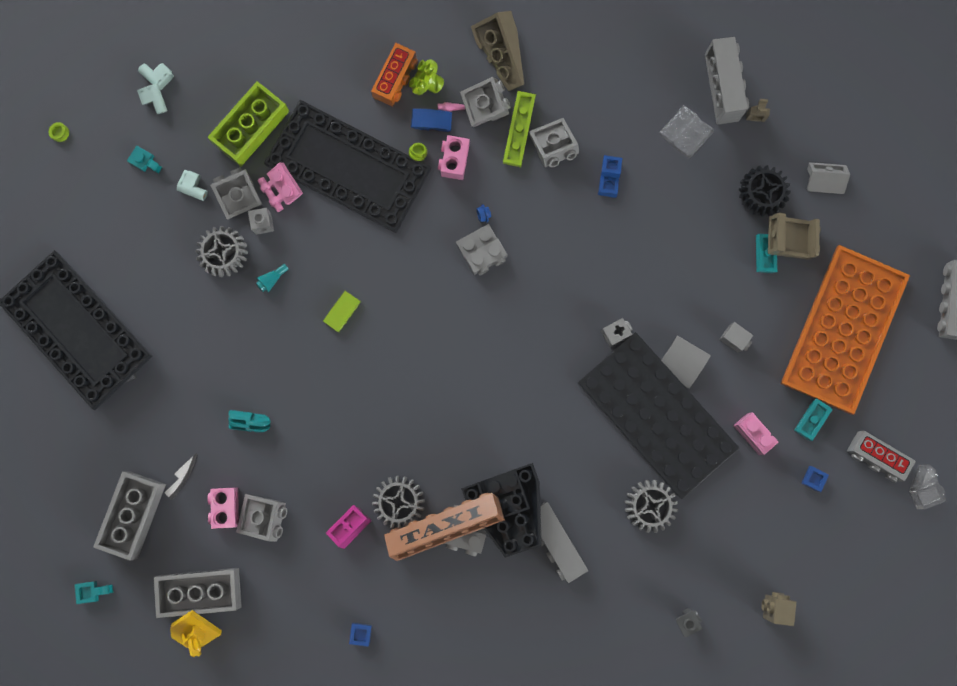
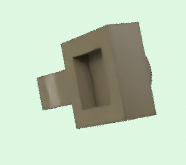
(758, 112)

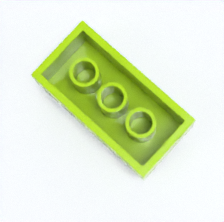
(248, 124)

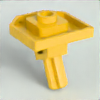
(193, 632)

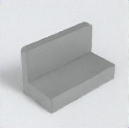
(827, 178)

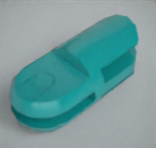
(248, 421)

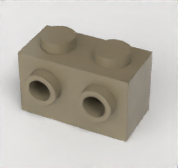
(779, 609)

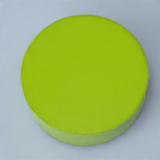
(58, 132)

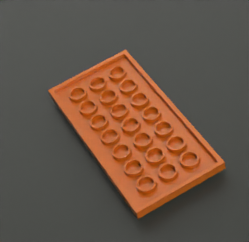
(845, 329)

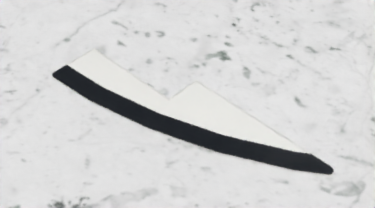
(183, 474)

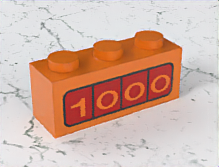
(394, 75)

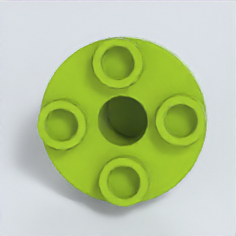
(426, 78)

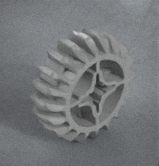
(206, 254)
(646, 498)
(415, 506)

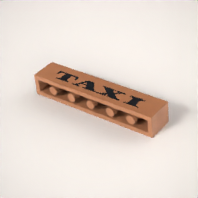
(444, 527)

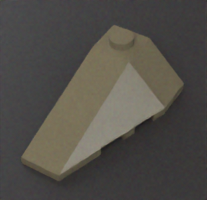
(500, 42)

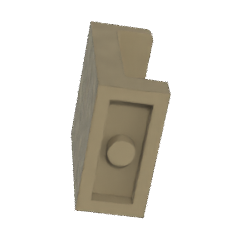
(793, 237)

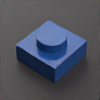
(815, 479)
(360, 634)

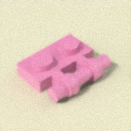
(285, 185)

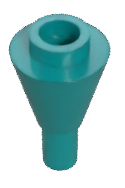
(269, 279)

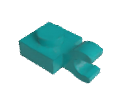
(143, 159)
(89, 592)

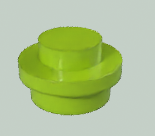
(418, 152)

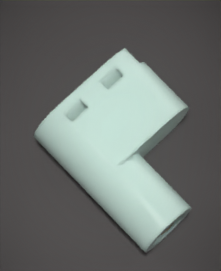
(160, 75)
(152, 94)
(188, 185)

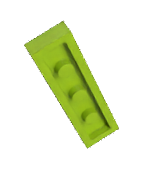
(519, 129)

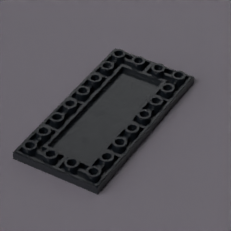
(348, 166)
(75, 330)

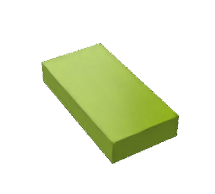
(342, 311)

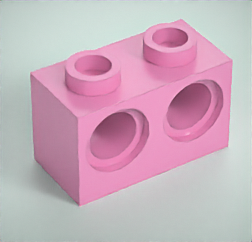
(458, 158)
(230, 508)

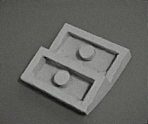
(685, 361)

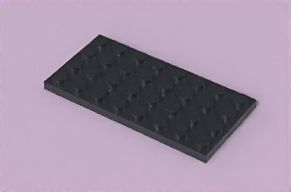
(658, 415)

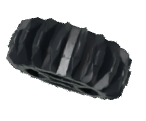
(762, 176)

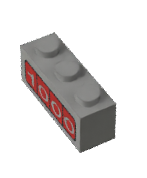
(880, 456)

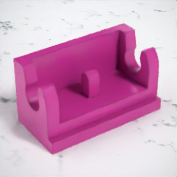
(348, 527)

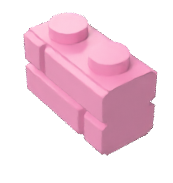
(755, 433)

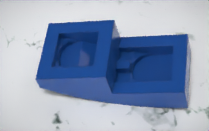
(431, 119)
(610, 176)

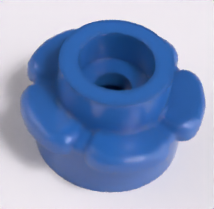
(483, 213)

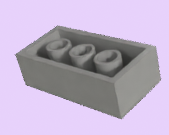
(726, 80)
(129, 515)
(197, 591)

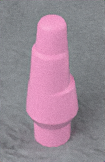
(447, 106)

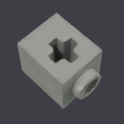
(261, 221)
(737, 337)
(611, 338)

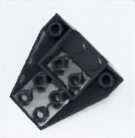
(520, 505)

